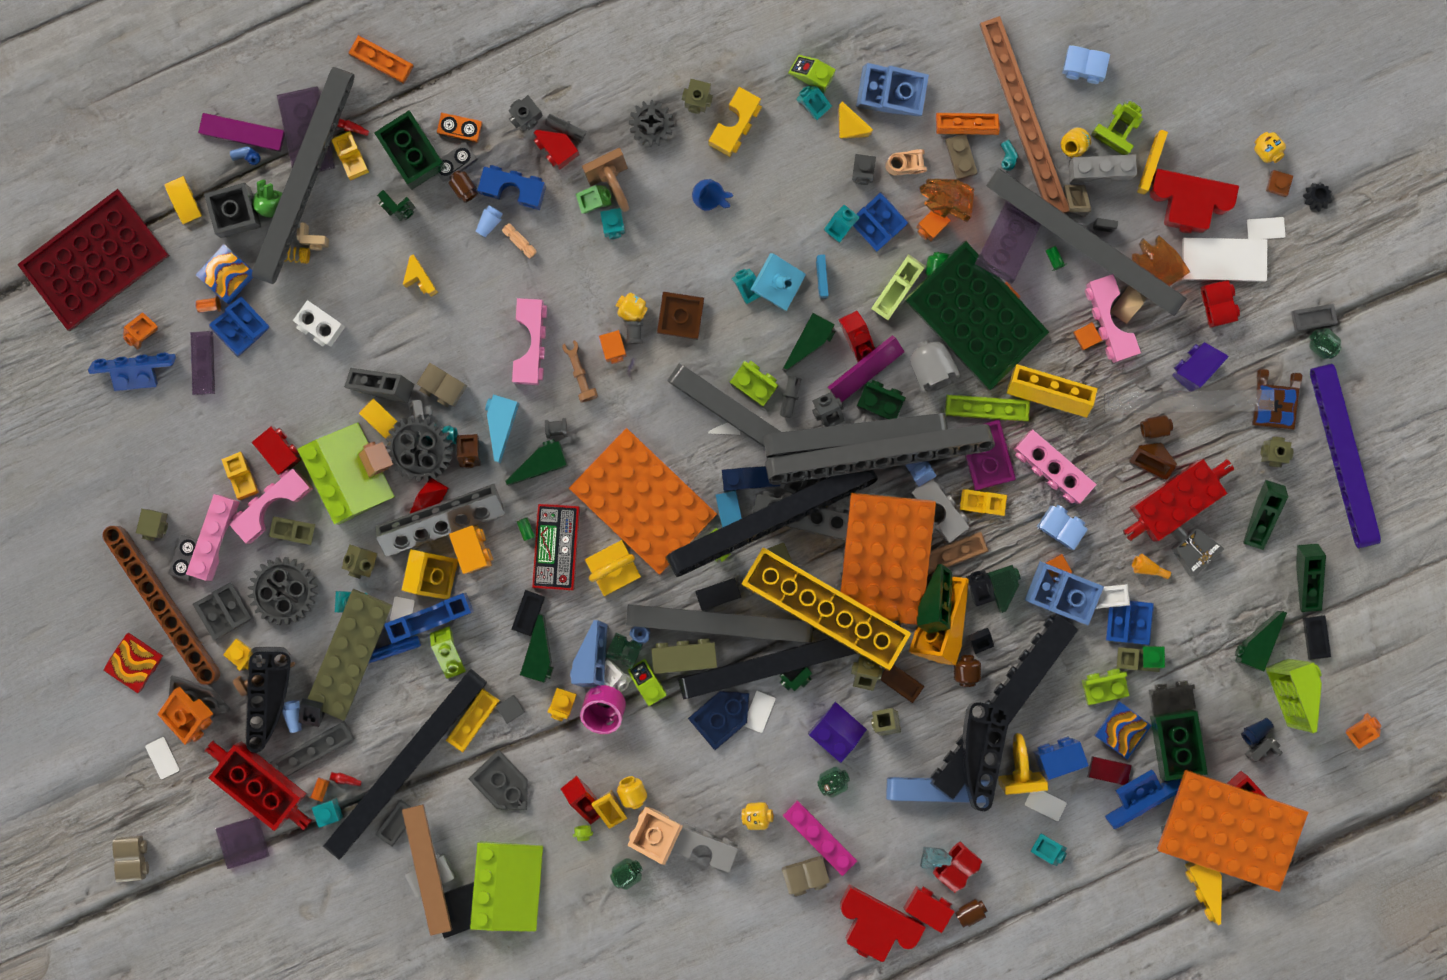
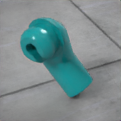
(1010, 156)

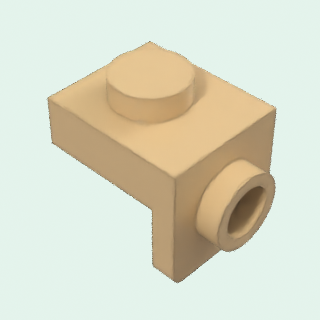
(314, 242)

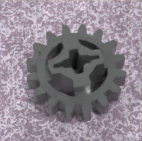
(659, 123)

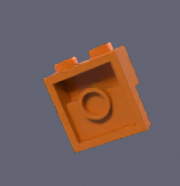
(185, 716)

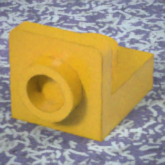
(238, 654)
(562, 704)

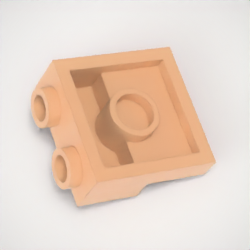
(654, 835)

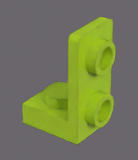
(446, 652)

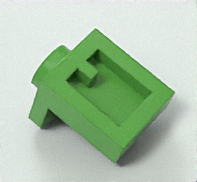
(593, 198)

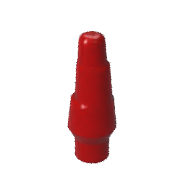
(350, 126)
(343, 779)

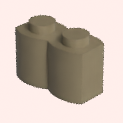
(441, 385)
(130, 859)
(806, 875)

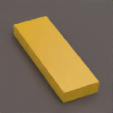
(1152, 162)
(472, 720)

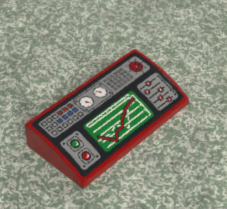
(556, 547)

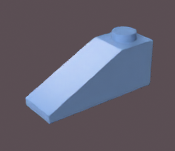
(589, 662)

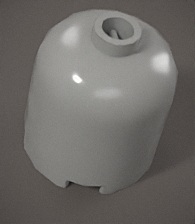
(933, 366)

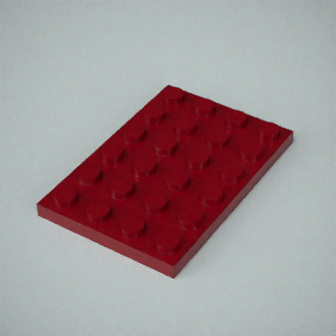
(93, 260)

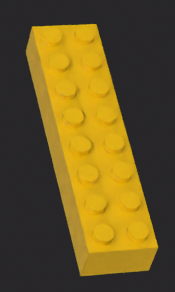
(826, 609)

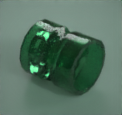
(617, 647)

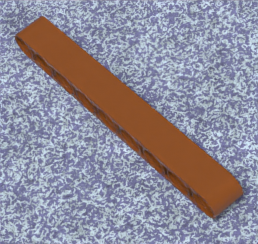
(152, 599)

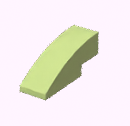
(898, 287)

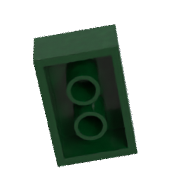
(410, 150)
(1178, 744)

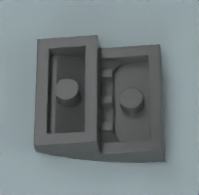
(222, 611)

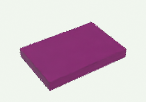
(992, 466)

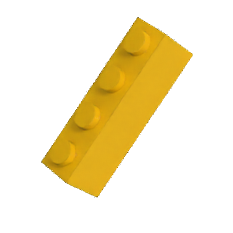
(1051, 391)

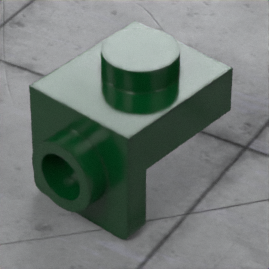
(801, 679)

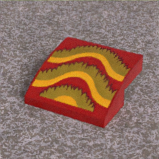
(133, 662)

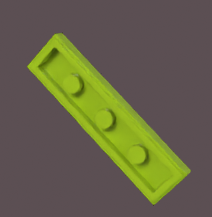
(987, 408)

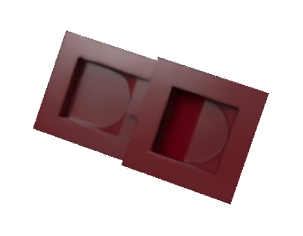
(1109, 770)

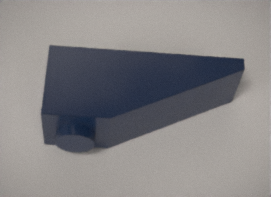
(745, 479)

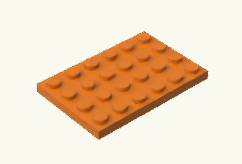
(642, 500)
(888, 554)
(1232, 830)

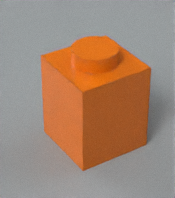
(932, 225)
(613, 347)

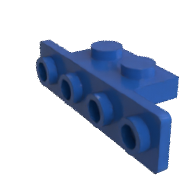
(132, 372)
(1140, 796)

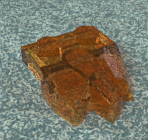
(949, 197)
(1161, 261)

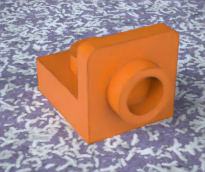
(139, 330)
(1364, 731)

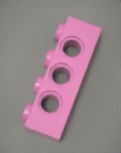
(1082, 483)

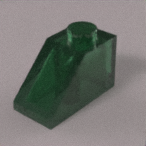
(1004, 585)

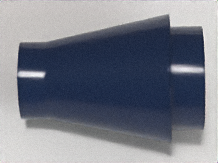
(1256, 732)

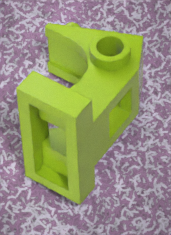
(1128, 113)

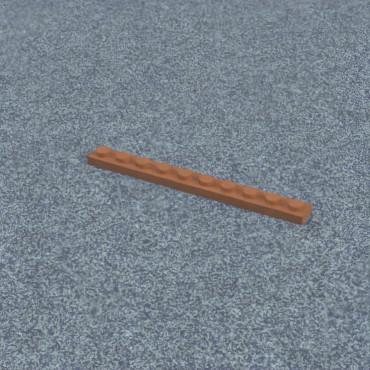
(1023, 113)

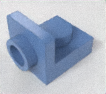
(921, 472)

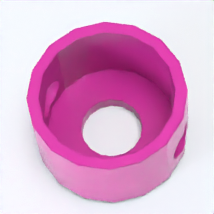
(595, 716)

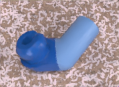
(247, 153)

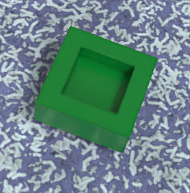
(1153, 656)

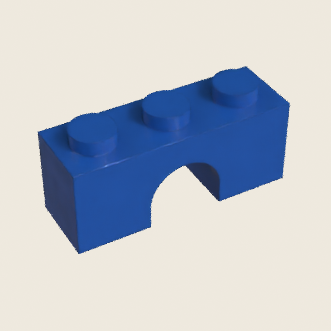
(494, 181)

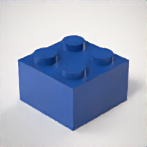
(1060, 758)

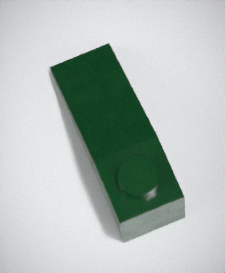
(811, 339)
(542, 461)
(1265, 514)
(1310, 576)
(935, 606)
(1259, 645)
(538, 656)

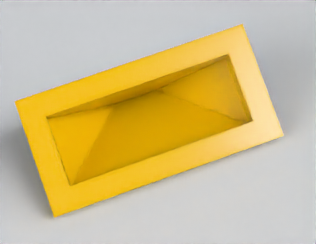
(851, 124)
(609, 809)

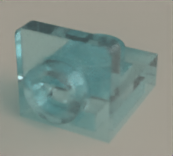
(934, 858)

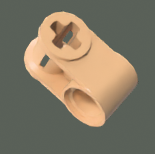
(911, 163)

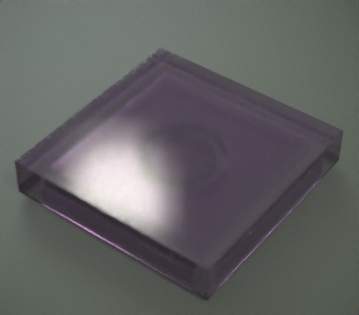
(242, 842)

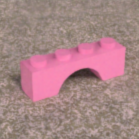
(1119, 343)
(527, 368)
(250, 523)
(206, 552)

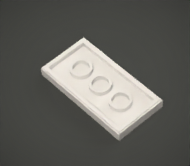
(1225, 259)

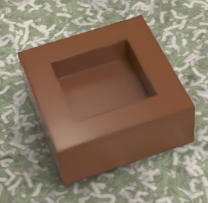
(1279, 183)

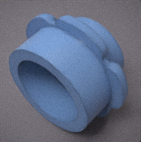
(645, 634)

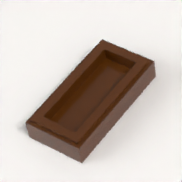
(902, 683)

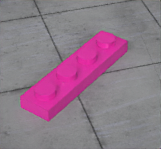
(819, 837)

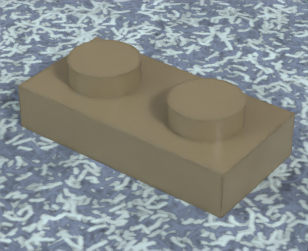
(961, 156)

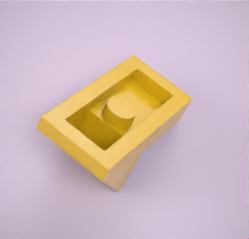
(415, 273)

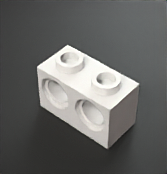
(320, 321)

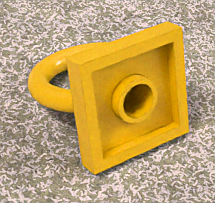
(612, 568)
(1023, 779)

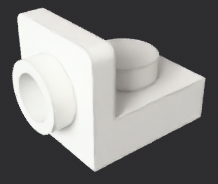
(615, 677)

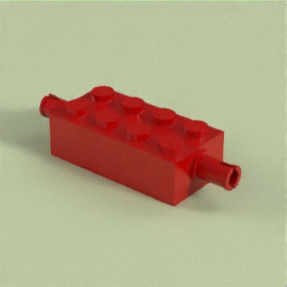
(1178, 500)
(257, 786)

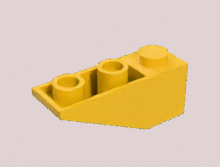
(1209, 889)

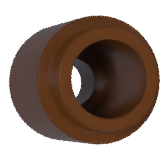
(463, 186)
(1156, 427)
(971, 913)

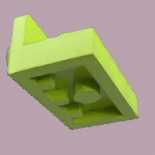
(754, 383)
(1105, 687)

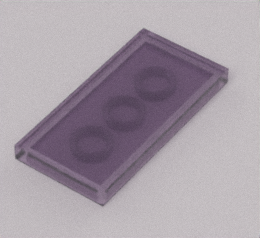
(296, 114)
(1008, 243)

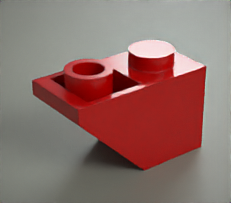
(558, 146)
(857, 335)

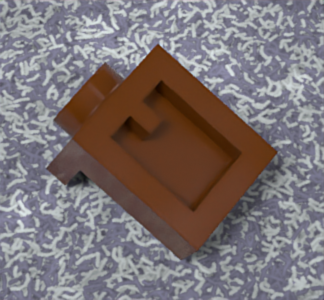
(468, 450)

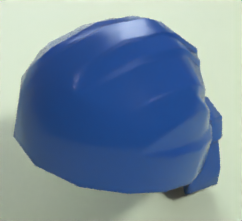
(709, 194)

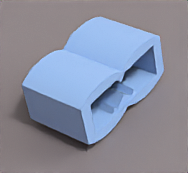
(1085, 64)
(1062, 527)

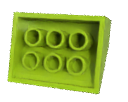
(341, 476)
(1297, 692)
(506, 886)

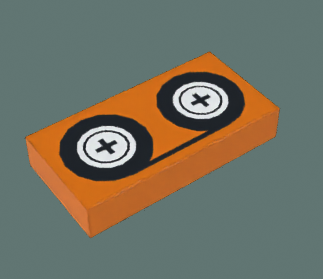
(459, 127)

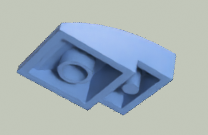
(892, 90)
(1067, 596)

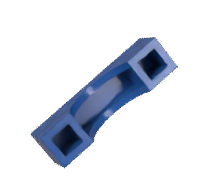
(429, 618)

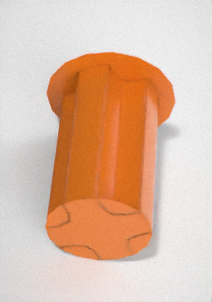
(208, 304)
(320, 789)

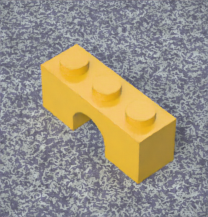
(728, 138)

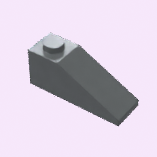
(380, 384)

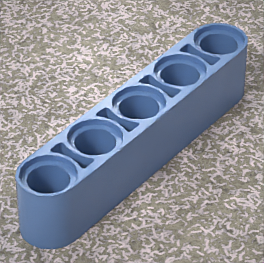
(921, 790)

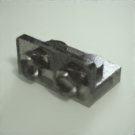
(1172, 698)

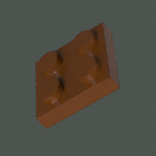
(680, 315)

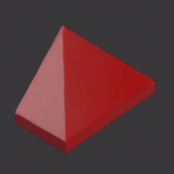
(429, 495)

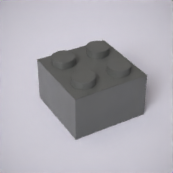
(232, 210)

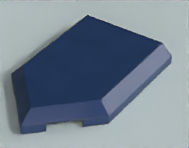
(721, 717)

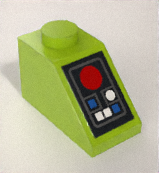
(812, 72)
(647, 682)

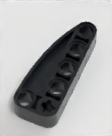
(271, 689)
(975, 748)

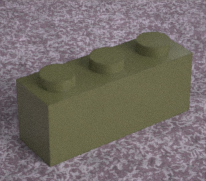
(684, 656)

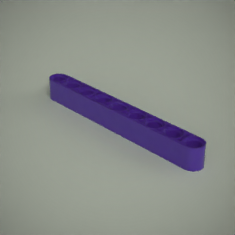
(1345, 456)

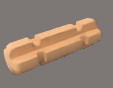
(519, 240)

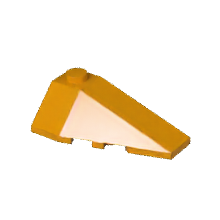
(945, 645)

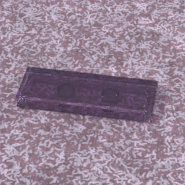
(202, 363)

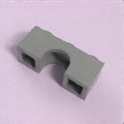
(1098, 167)
(953, 523)
(722, 850)

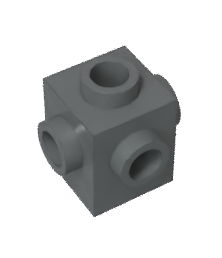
(527, 107)
(828, 410)

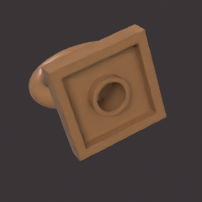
(605, 170)

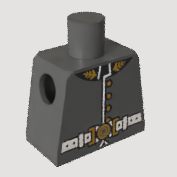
(1194, 549)

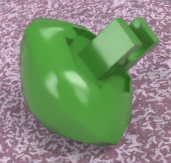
(266, 199)

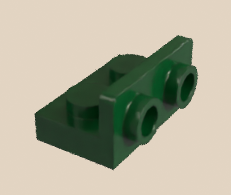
(880, 400)

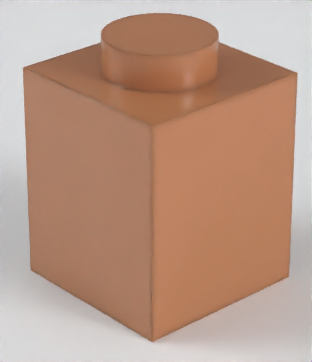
(375, 458)

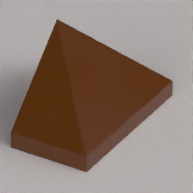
(1154, 459)

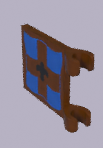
(1284, 402)

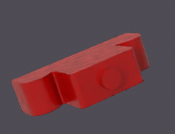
(1191, 199)
(877, 925)

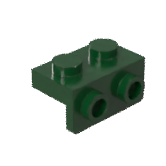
(402, 211)

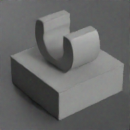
(416, 408)

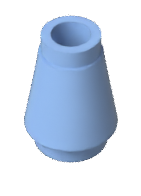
(488, 220)
(291, 715)

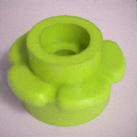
(583, 832)

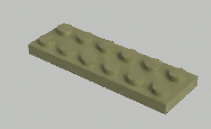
(349, 653)

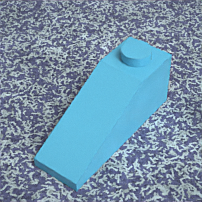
(500, 421)

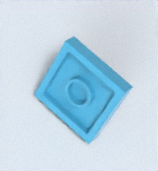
(778, 281)

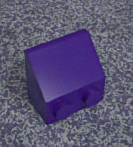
(1199, 366)
(837, 732)

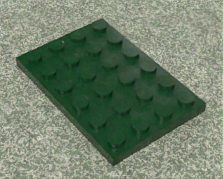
(976, 316)

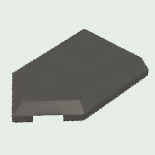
(199, 691)
(501, 783)

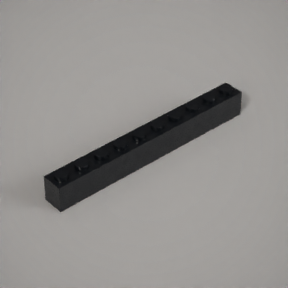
(1012, 694)

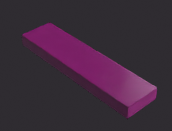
(241, 132)
(866, 369)

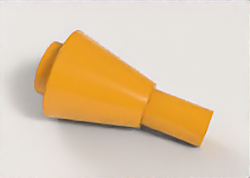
(1144, 565)

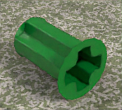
(1055, 258)
(525, 529)

